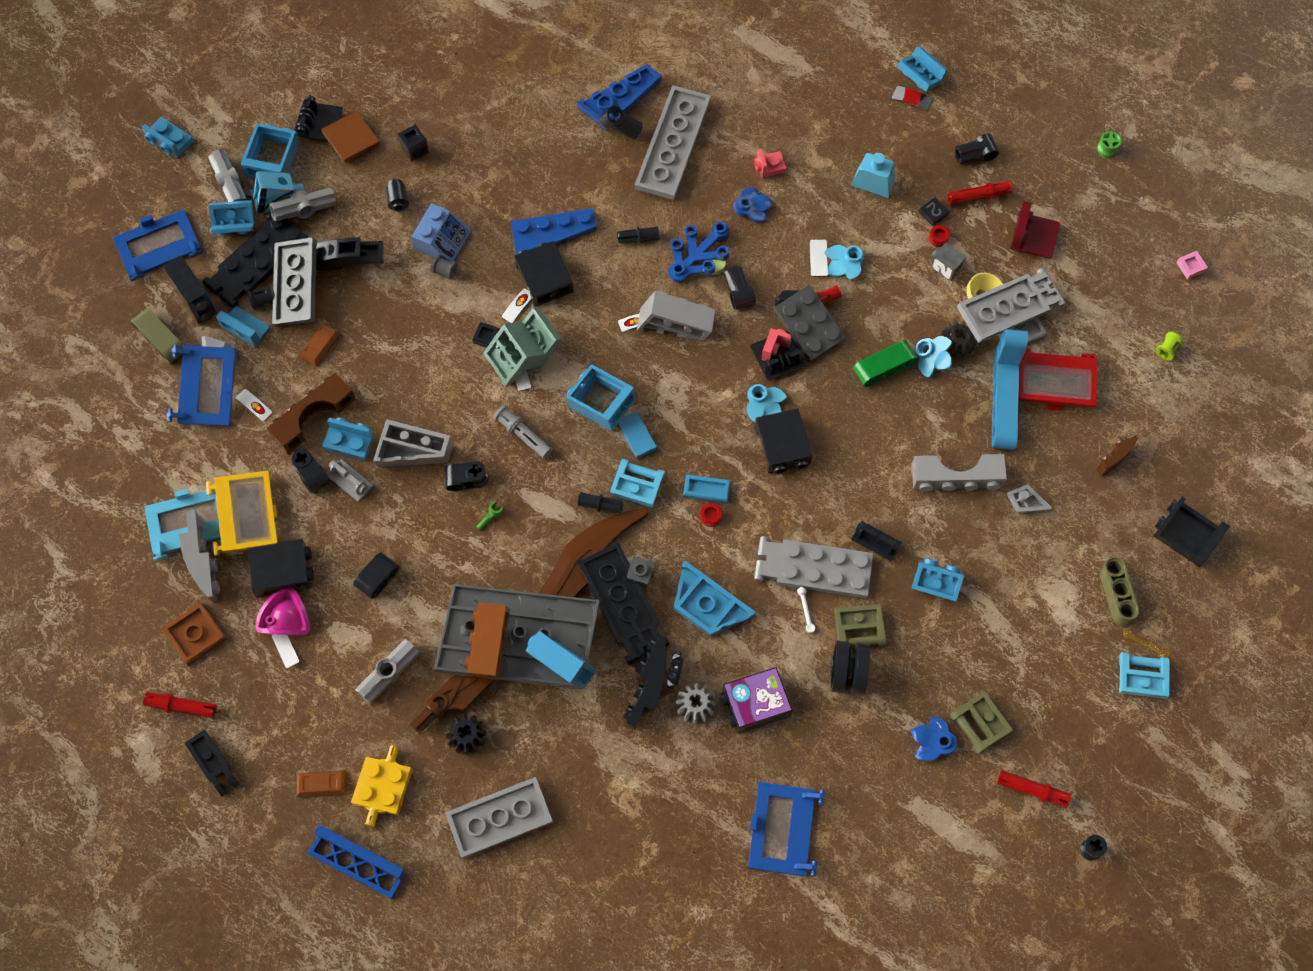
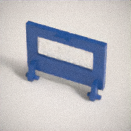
(156, 243)
(205, 385)
(783, 829)

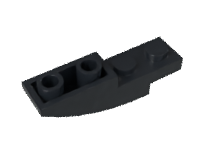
(348, 251)
(652, 674)

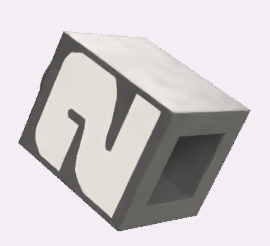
(947, 261)

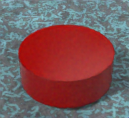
(939, 235)
(710, 515)

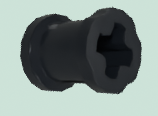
(260, 297)
(1101, 847)

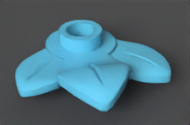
(843, 263)
(935, 357)
(765, 405)

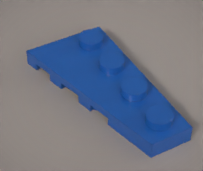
(621, 94)
(556, 227)

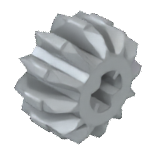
(686, 699)

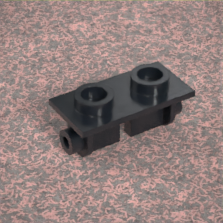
(876, 540)

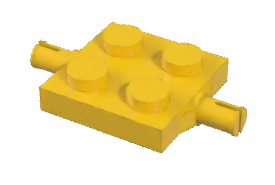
(381, 786)

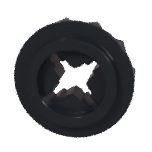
(675, 670)

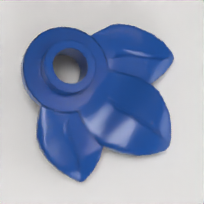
(752, 205)
(930, 740)

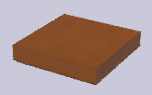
(350, 137)
(194, 633)

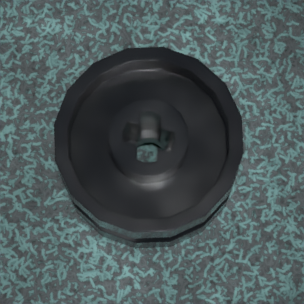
(847, 667)

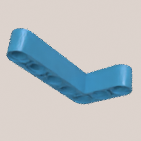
(1006, 387)

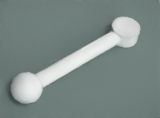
(810, 628)

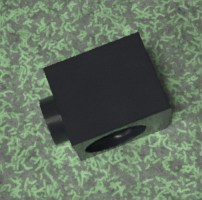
(413, 143)

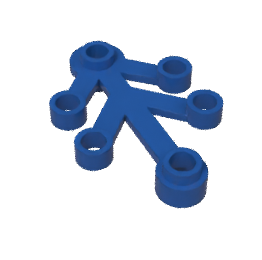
(698, 253)

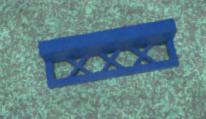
(361, 853)

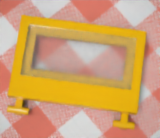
(244, 511)

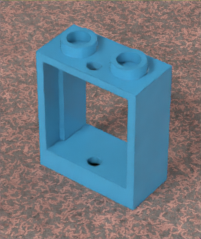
(270, 133)
(618, 407)
(560, 659)

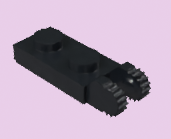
(210, 760)

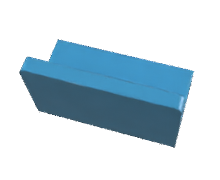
(243, 325)

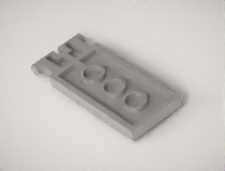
(1010, 305)
(815, 567)

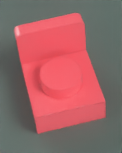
(769, 164)
(775, 339)

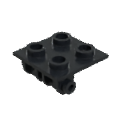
(315, 117)
(783, 363)

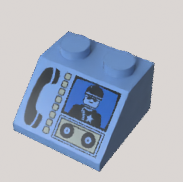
(440, 233)

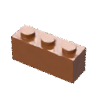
(488, 640)

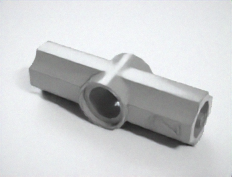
(226, 176)
(302, 204)
(399, 660)

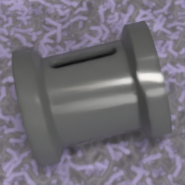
(444, 267)

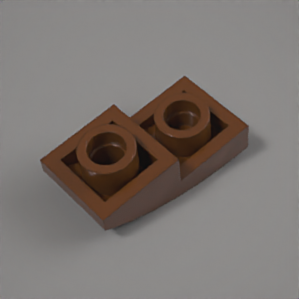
(1117, 456)

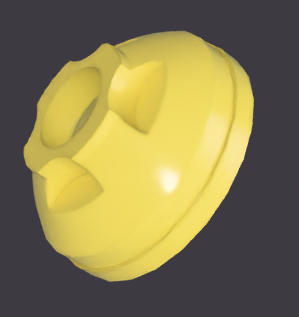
(981, 283)

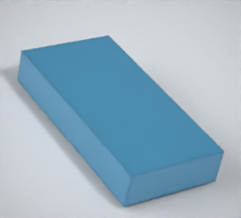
(637, 435)
(706, 489)

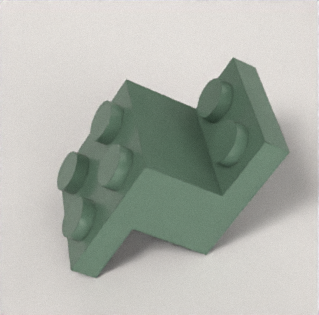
(522, 346)

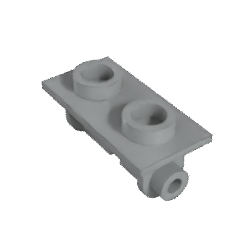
(348, 479)

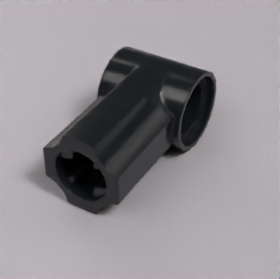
(623, 123)
(982, 148)
(740, 293)

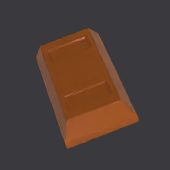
(319, 344)
(321, 783)

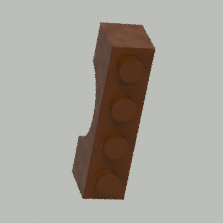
(330, 395)

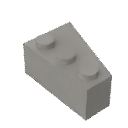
(676, 315)
(411, 445)

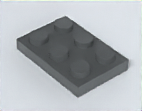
(809, 323)

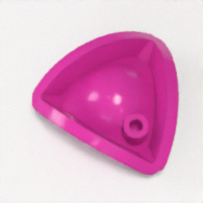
(283, 614)

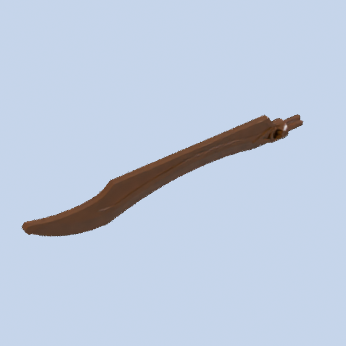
(564, 580)

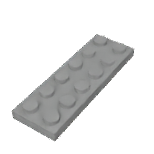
(672, 142)

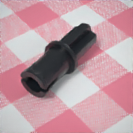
(638, 235)
(600, 502)

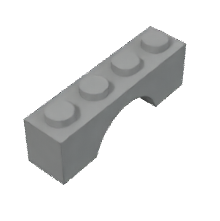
(931, 474)

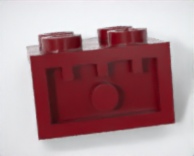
(1034, 233)

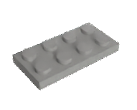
(498, 818)

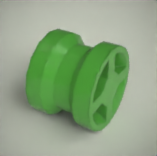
(1114, 142)

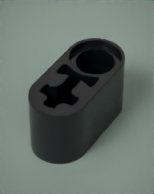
(376, 575)

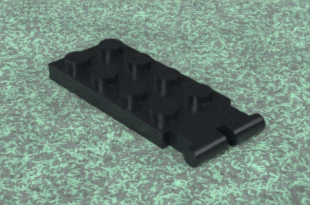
(251, 261)
(621, 601)

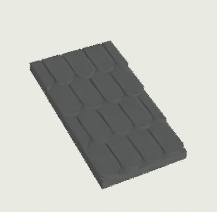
(560, 617)

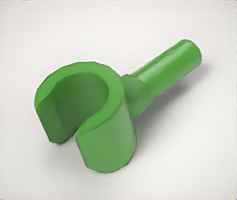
(492, 514)

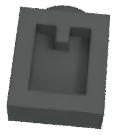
(641, 570)

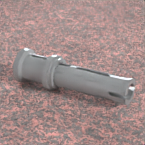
(516, 426)

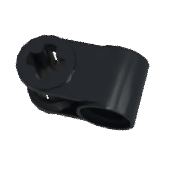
(310, 472)
(463, 475)

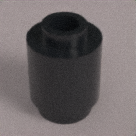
(396, 195)

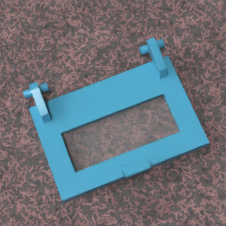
(169, 520)

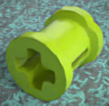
(1169, 346)

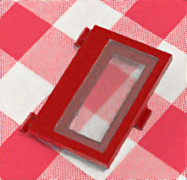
(1058, 379)

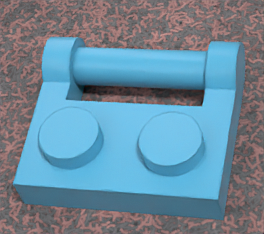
(636, 489)
(1144, 682)

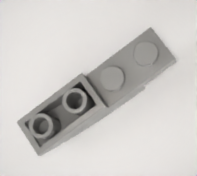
(200, 564)

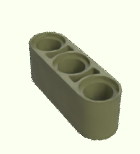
(156, 334)
(1119, 602)

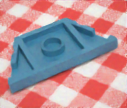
(708, 603)

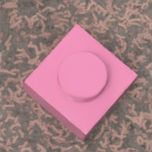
(1192, 265)

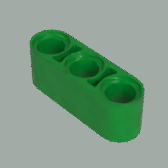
(885, 363)

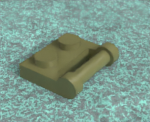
(860, 619)
(987, 718)

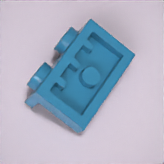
(167, 136)
(348, 438)
(938, 580)

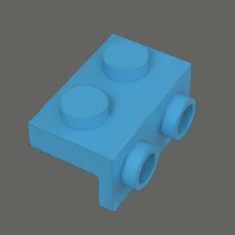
(923, 69)
(232, 217)

